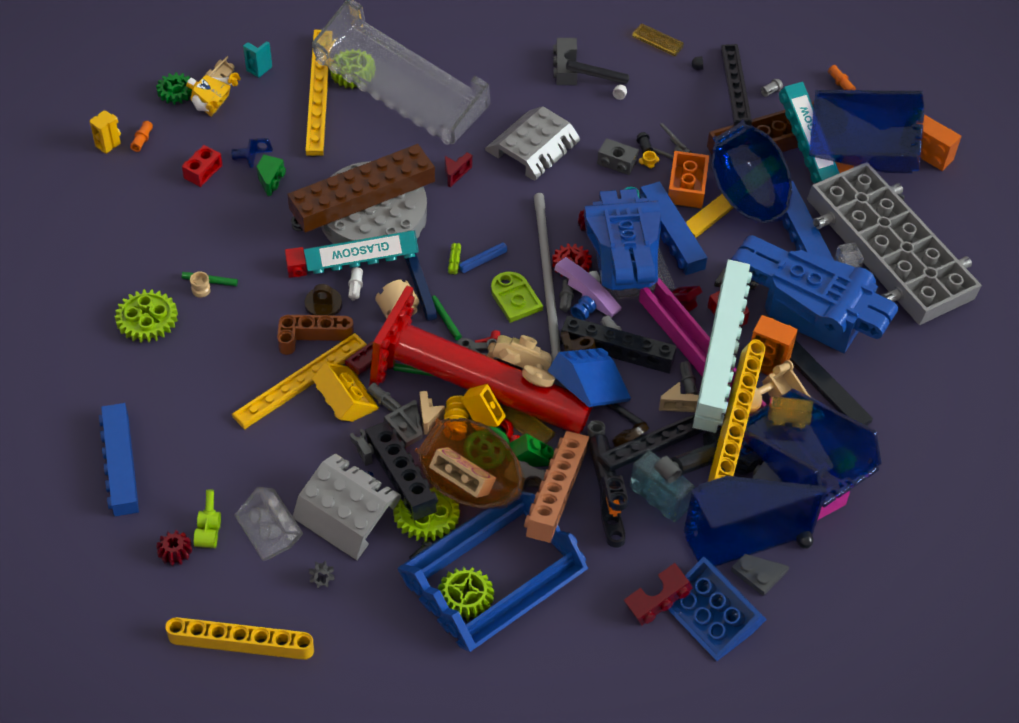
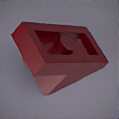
(457, 169)
(687, 296)

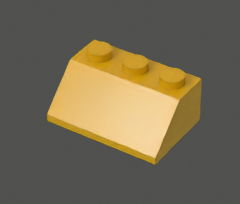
(344, 392)

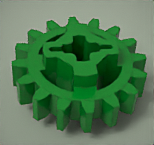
(175, 88)

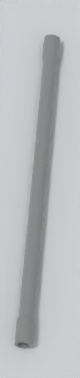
(539, 204)

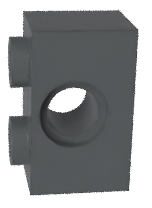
(617, 156)

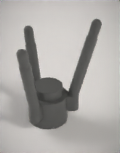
(679, 146)

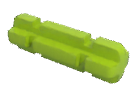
(454, 258)

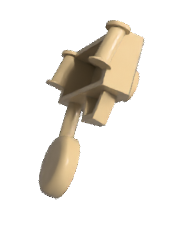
(525, 355)
(777, 384)

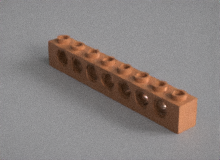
(556, 487)

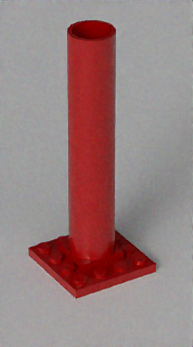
(469, 369)

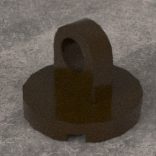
(323, 301)
(577, 344)
(630, 434)

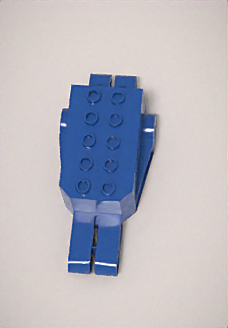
(625, 238)
(817, 293)

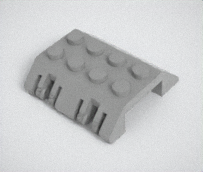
(536, 140)
(343, 505)

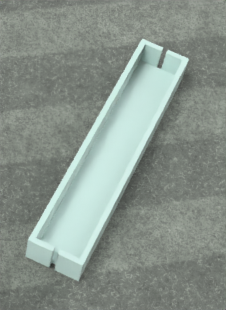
(722, 347)

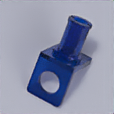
(251, 150)

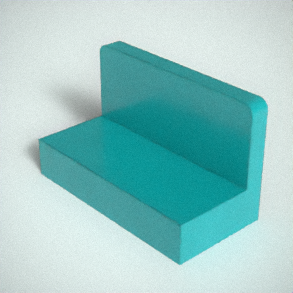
(257, 59)

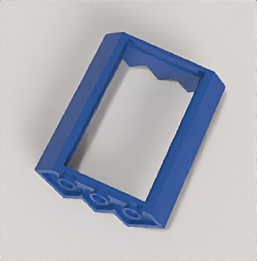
(464, 538)

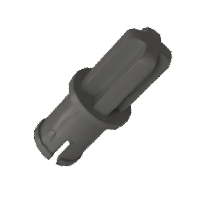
(566, 296)
(688, 378)
(383, 397)

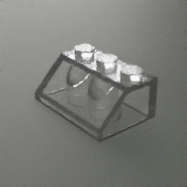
(268, 523)

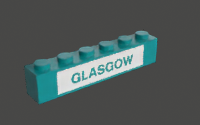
(800, 114)
(361, 250)

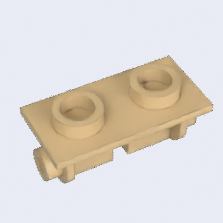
(221, 68)

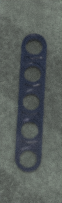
(421, 288)

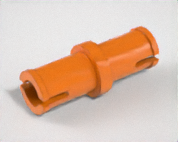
(840, 78)
(141, 136)

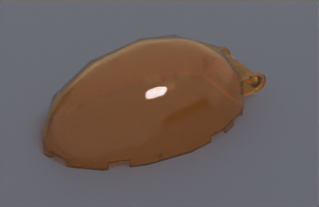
(481, 447)

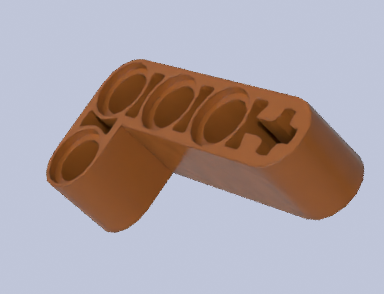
(311, 328)

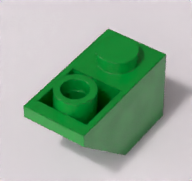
(270, 172)
(532, 451)

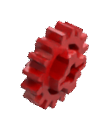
(574, 254)

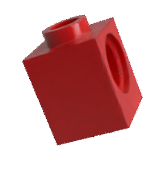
(296, 262)

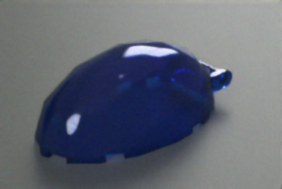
(752, 173)

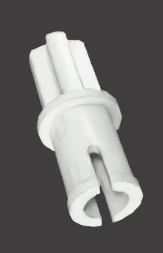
(355, 283)

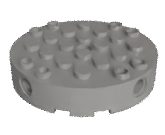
(389, 217)

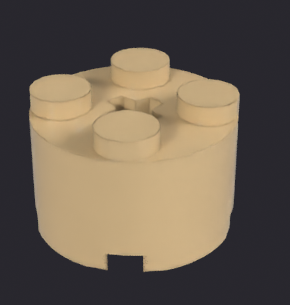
(390, 296)

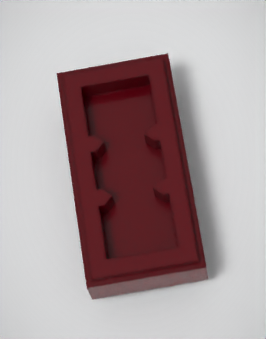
(361, 359)

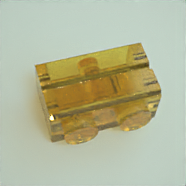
(790, 410)

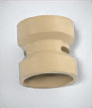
(200, 284)

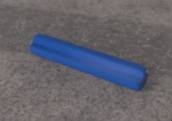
(483, 257)

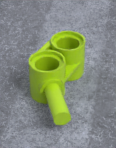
(207, 524)

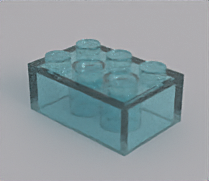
(669, 498)

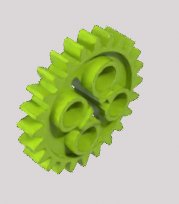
(146, 315)
(431, 525)

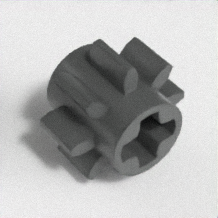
(318, 578)

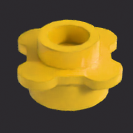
(649, 159)

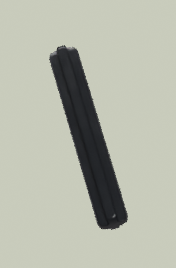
(597, 72)

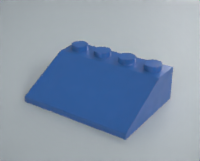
(590, 376)
(716, 611)

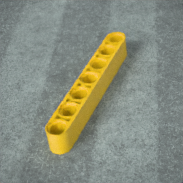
(231, 632)

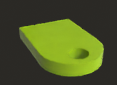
(516, 297)

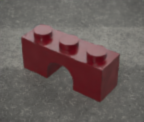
(647, 607)

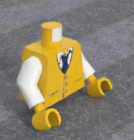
(211, 92)

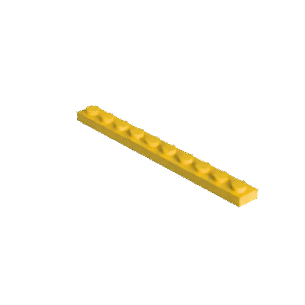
(317, 107)

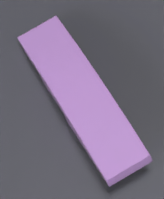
(588, 286)

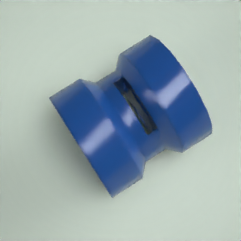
(583, 308)

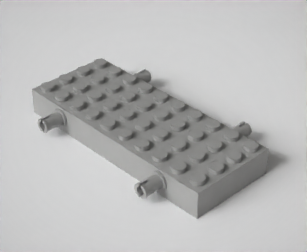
(894, 243)

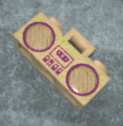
(462, 472)

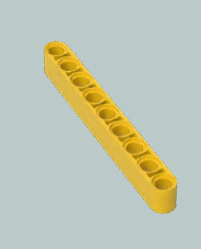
(742, 389)

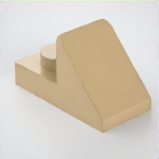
(674, 401)
(429, 412)

